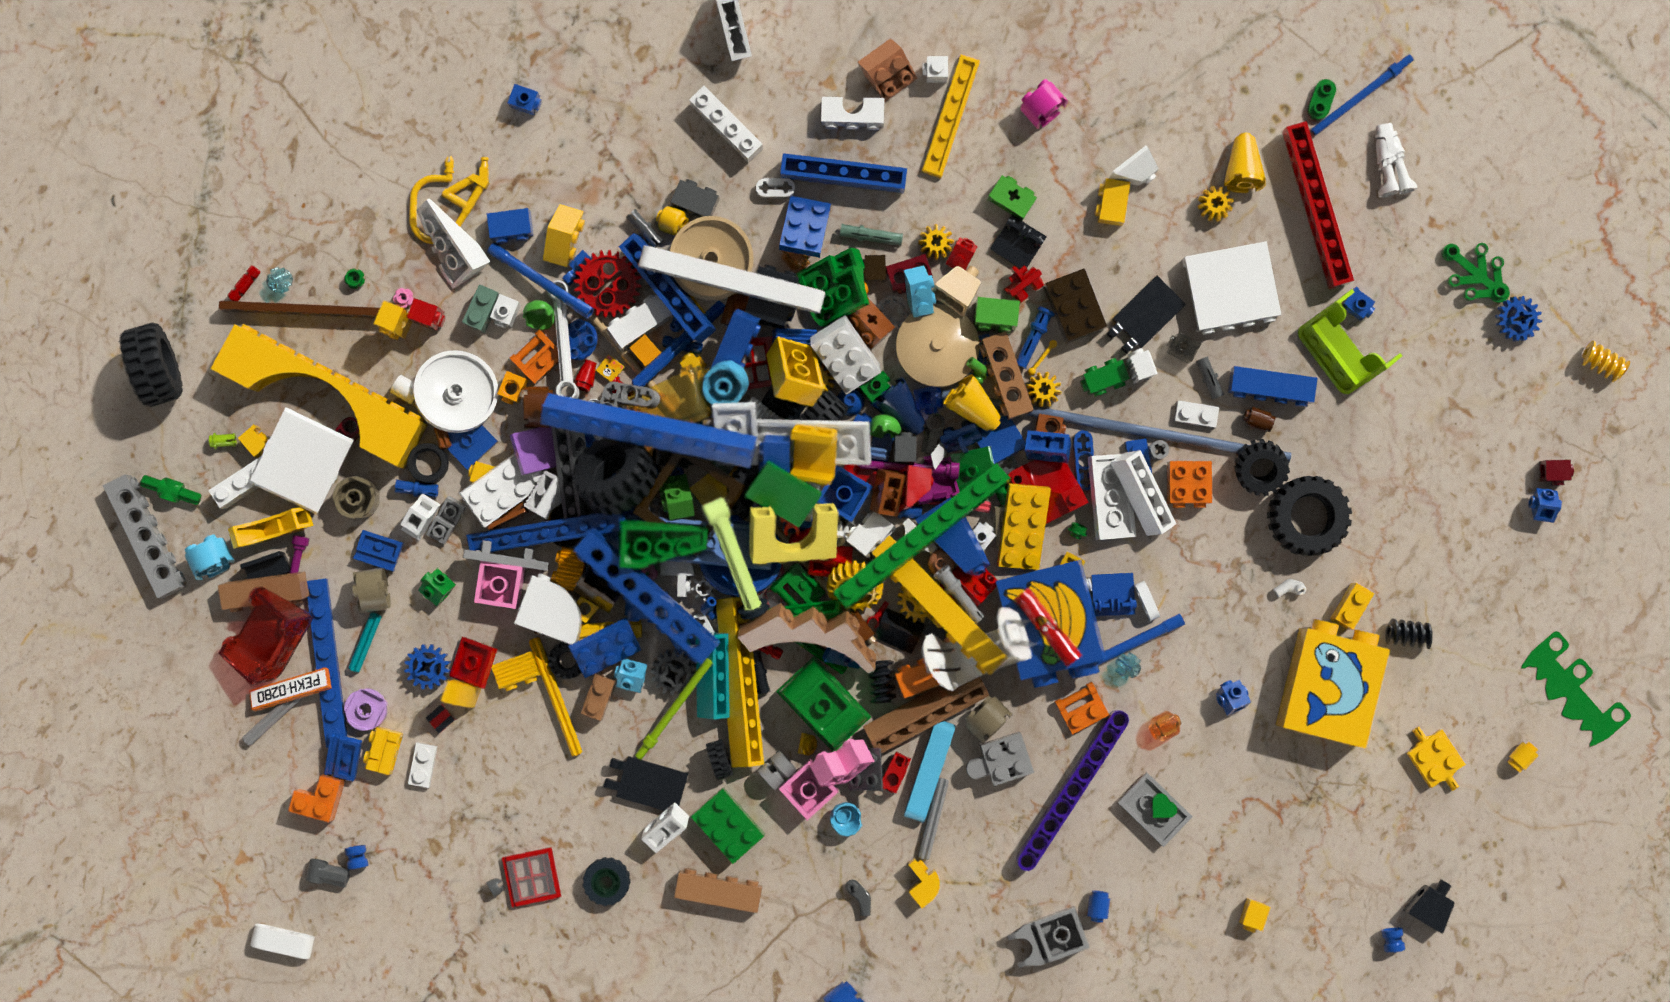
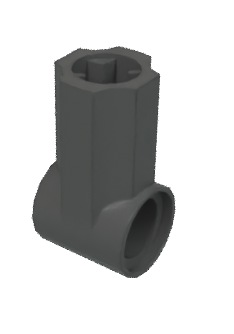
(323, 872)

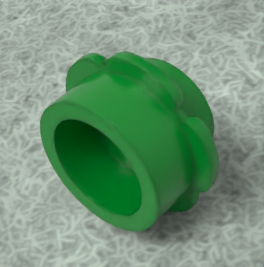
(354, 273)
(1077, 530)

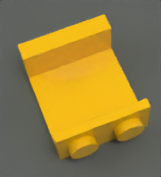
(814, 454)

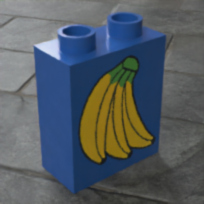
(1068, 601)

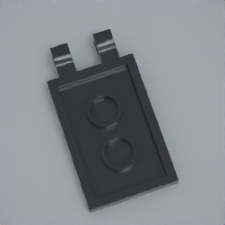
(1146, 314)
(648, 783)

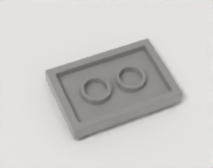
(1138, 804)

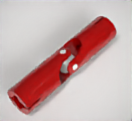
(1055, 636)

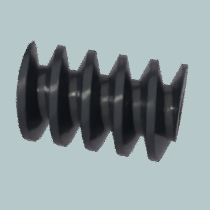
(1409, 632)
(882, 681)

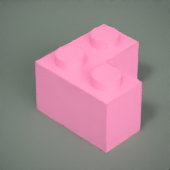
(841, 764)

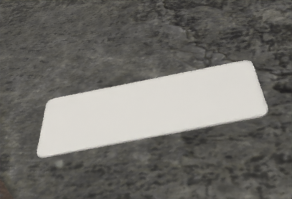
(938, 454)

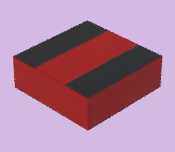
(440, 718)

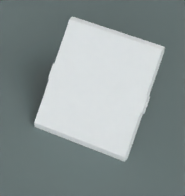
(301, 461)

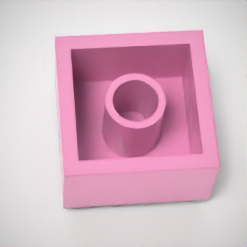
(499, 585)
(805, 792)

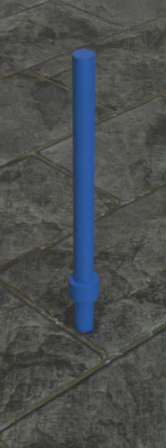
(1393, 71)

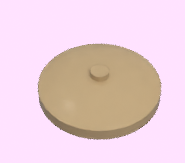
(714, 241)
(937, 347)

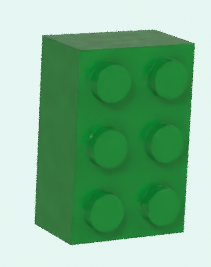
(728, 825)

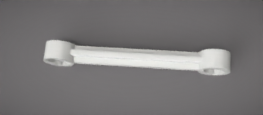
(563, 343)

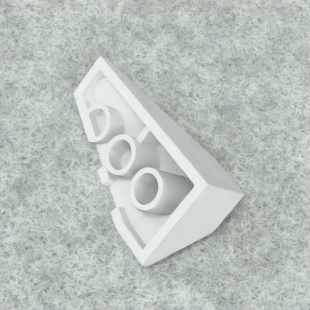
(457, 251)

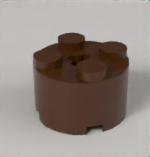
(533, 405)

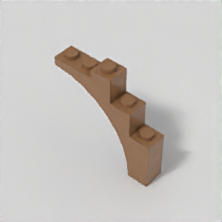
(809, 627)

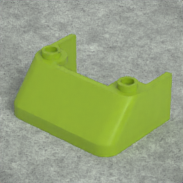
(1337, 352)

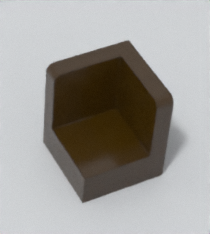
(875, 267)

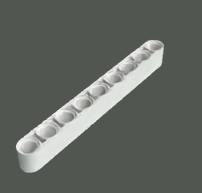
(731, 279)

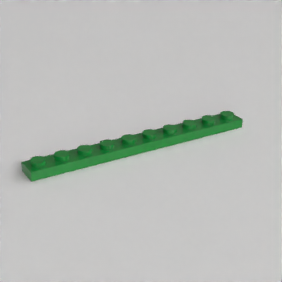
(921, 536)

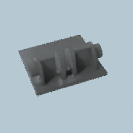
(871, 777)

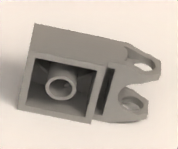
(1044, 941)

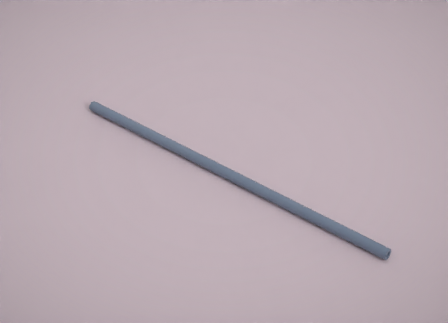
(1134, 429)

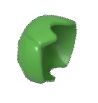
(539, 315)
(884, 424)

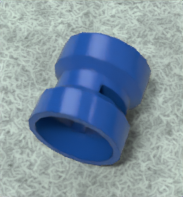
(359, 861)
(1393, 939)

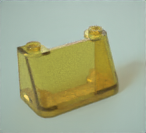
(680, 397)

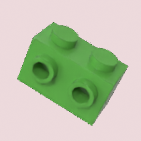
(677, 497)

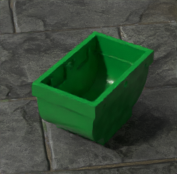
(823, 704)

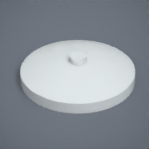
(455, 391)

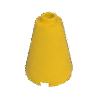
(1244, 166)
(973, 404)

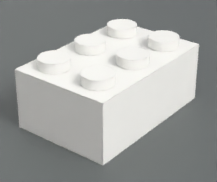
(845, 354)

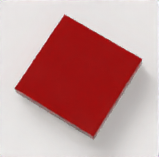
(473, 662)

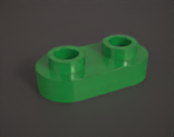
(1321, 98)

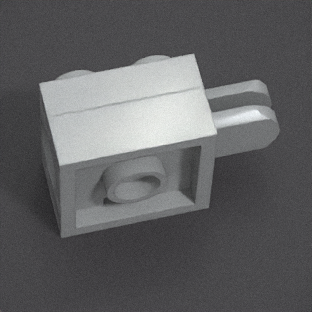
(1001, 761)

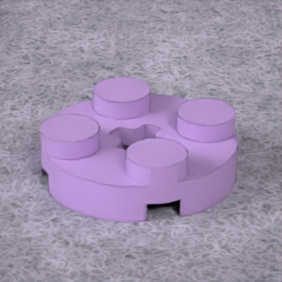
(354, 712)

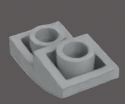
(446, 520)

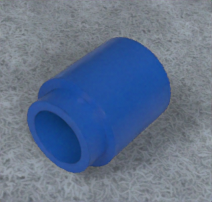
(1098, 906)

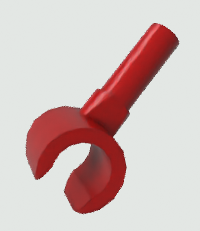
(878, 614)

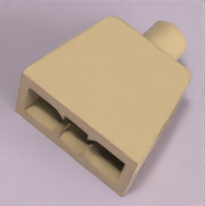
(958, 288)

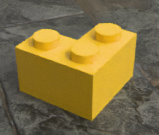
(562, 235)

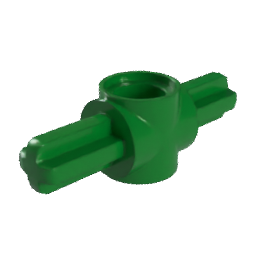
(170, 490)

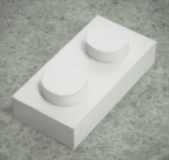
(1196, 414)
(422, 765)

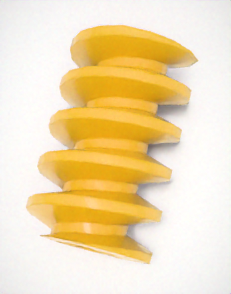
(1605, 361)

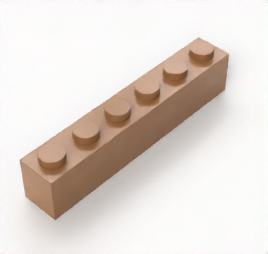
(923, 713)

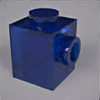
(928, 399)

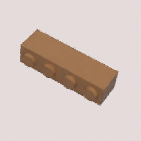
(290, 586)
(718, 891)

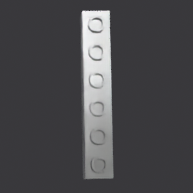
(116, 493)

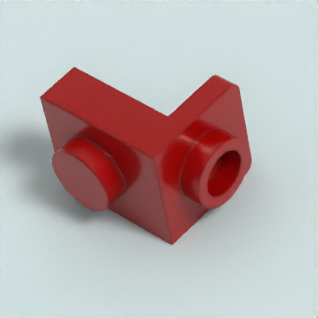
(962, 253)

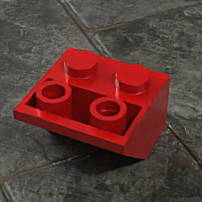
(974, 586)

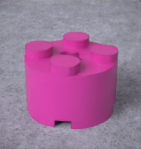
(1043, 104)

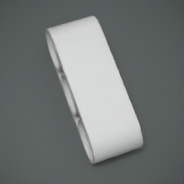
(282, 941)

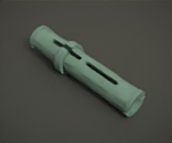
(871, 235)

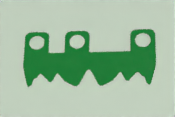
(1564, 683)

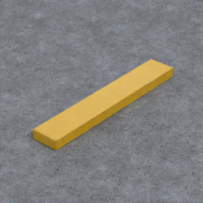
(950, 116)

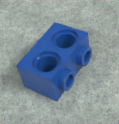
(1047, 446)

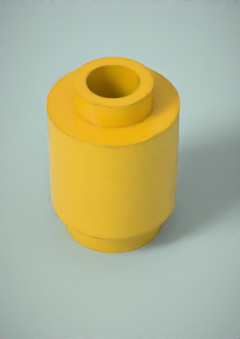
(1523, 756)

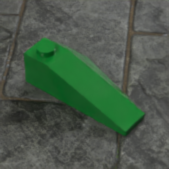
(653, 542)

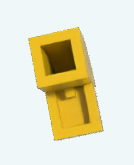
(927, 887)

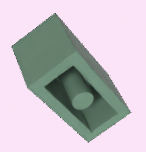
(481, 308)

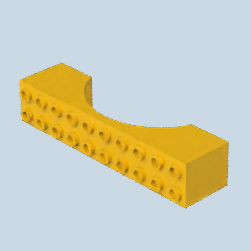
(258, 362)

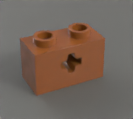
(871, 324)
(887, 492)

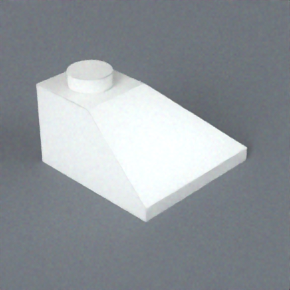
(1137, 169)

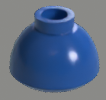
(853, 400)

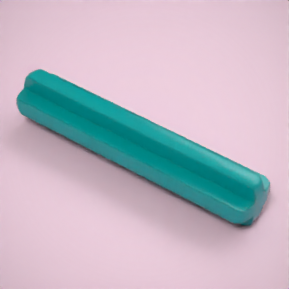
(365, 642)

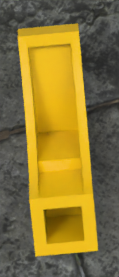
(270, 527)

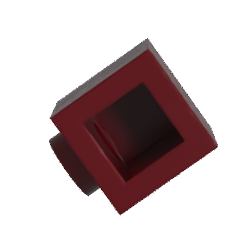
(1556, 471)

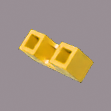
(393, 321)

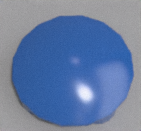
(582, 339)

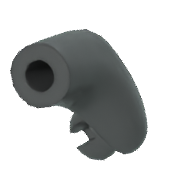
(862, 895)

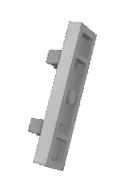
(485, 555)

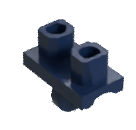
(961, 438)

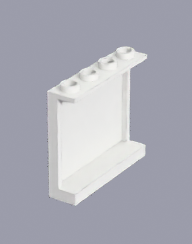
(1232, 287)

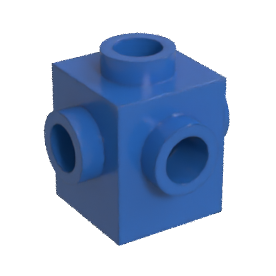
(1545, 505)
(1233, 697)

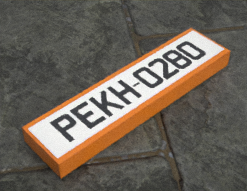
(290, 689)

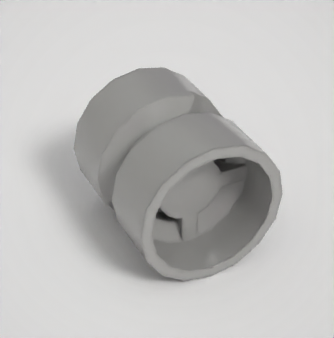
(784, 770)

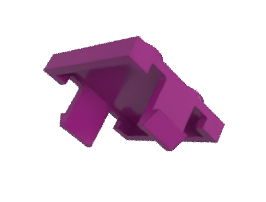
(942, 486)

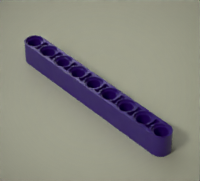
(1062, 795)

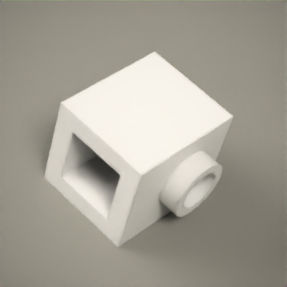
(936, 69)
(505, 311)
(984, 534)

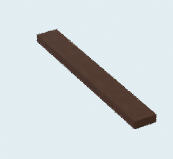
(298, 309)

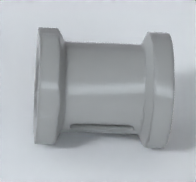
(1165, 450)

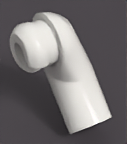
(1292, 586)

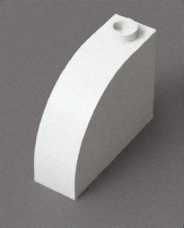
(733, 29)
(550, 610)

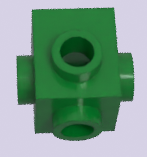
(436, 586)

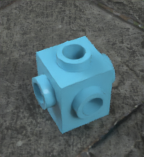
(630, 675)

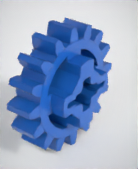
(1520, 328)
(422, 659)

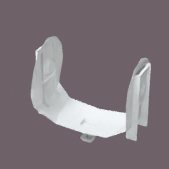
(1009, 638)

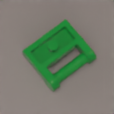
(800, 582)

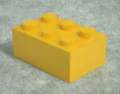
(795, 371)

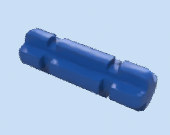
(695, 347)

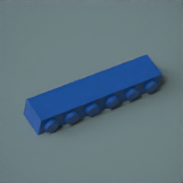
(843, 173)
(670, 293)
(737, 340)

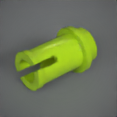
(222, 440)

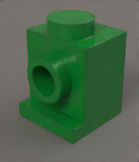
(872, 393)

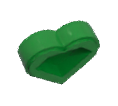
(1162, 806)

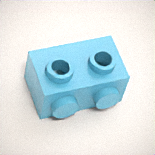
(919, 292)

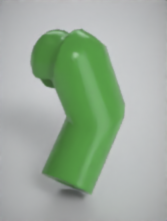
(980, 369)

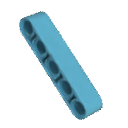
(929, 771)

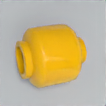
(671, 220)

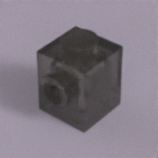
(1183, 347)

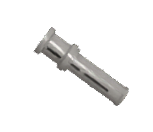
(953, 587)

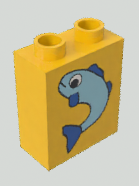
(1333, 684)

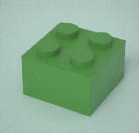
(996, 314)

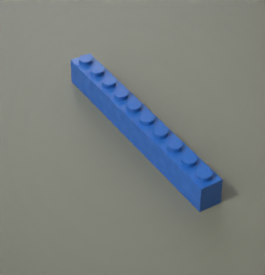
(648, 430)

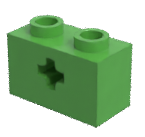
(1018, 207)

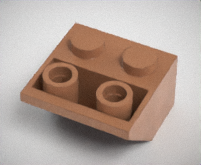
(887, 69)

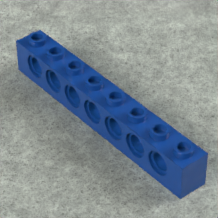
(659, 597)

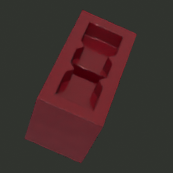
(898, 268)

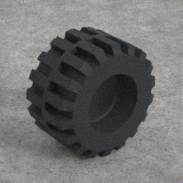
(826, 408)
(1266, 483)

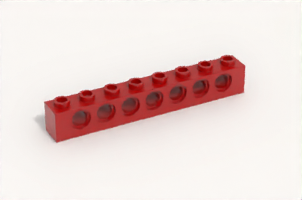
(1317, 205)

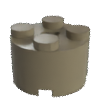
(359, 486)
(371, 590)
(987, 719)

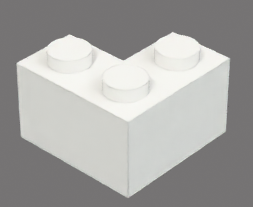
(870, 535)

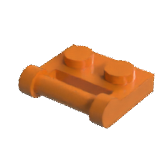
(541, 362)
(1085, 714)

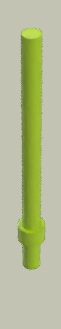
(651, 739)

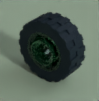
(606, 868)

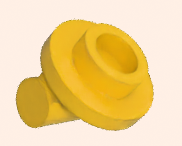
(807, 744)

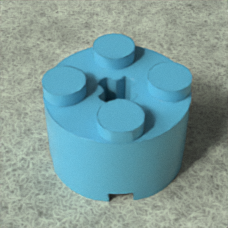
(727, 372)
(209, 557)

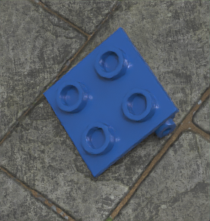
(1113, 594)

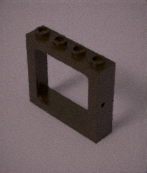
(735, 488)

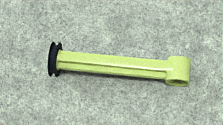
(718, 516)

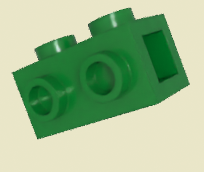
(1096, 380)

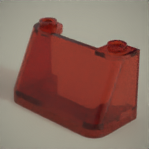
(266, 638)

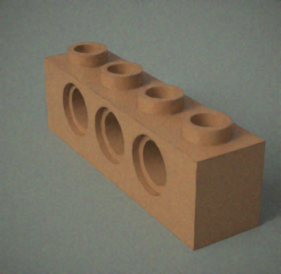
(1001, 343)

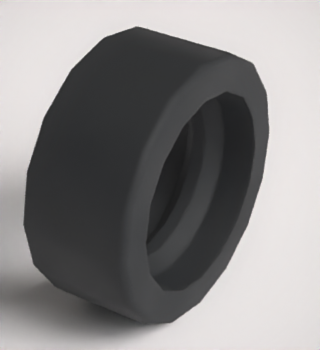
(415, 452)

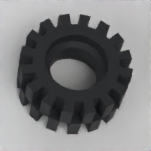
(555, 665)
(719, 759)

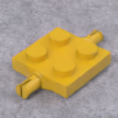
(1435, 758)

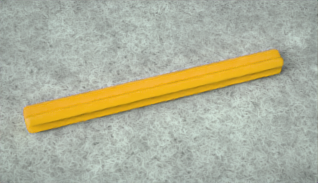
(555, 696)

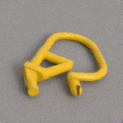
(482, 183)

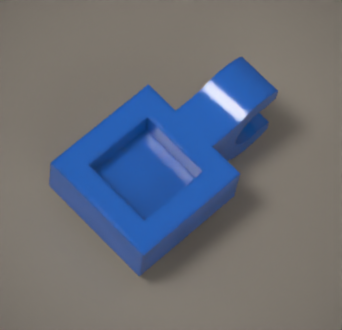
(579, 259)

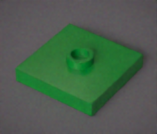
(972, 465)

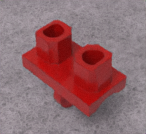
(1022, 278)

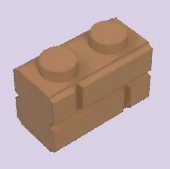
(598, 696)

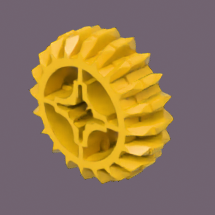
(842, 574)

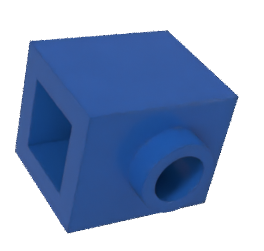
(524, 99)

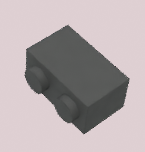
(695, 199)
(905, 448)

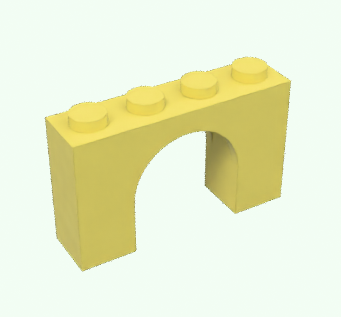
(818, 544)

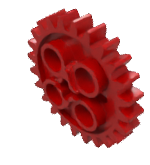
(594, 268)

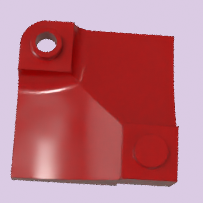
(1065, 491)

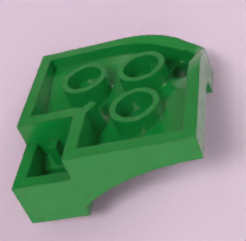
(842, 282)

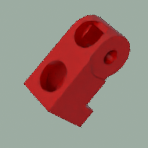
(865, 474)
(895, 772)

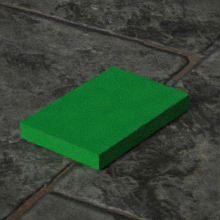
(783, 493)

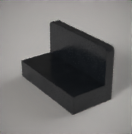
(267, 566)
(899, 631)

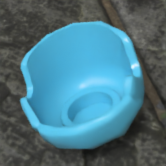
(846, 819)

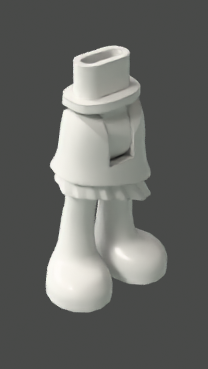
(1388, 152)

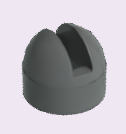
(492, 884)

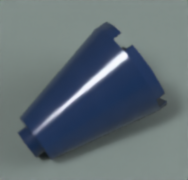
(900, 404)

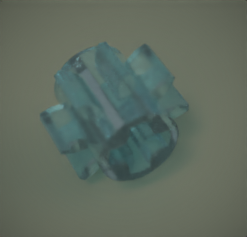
(279, 280)
(1128, 665)

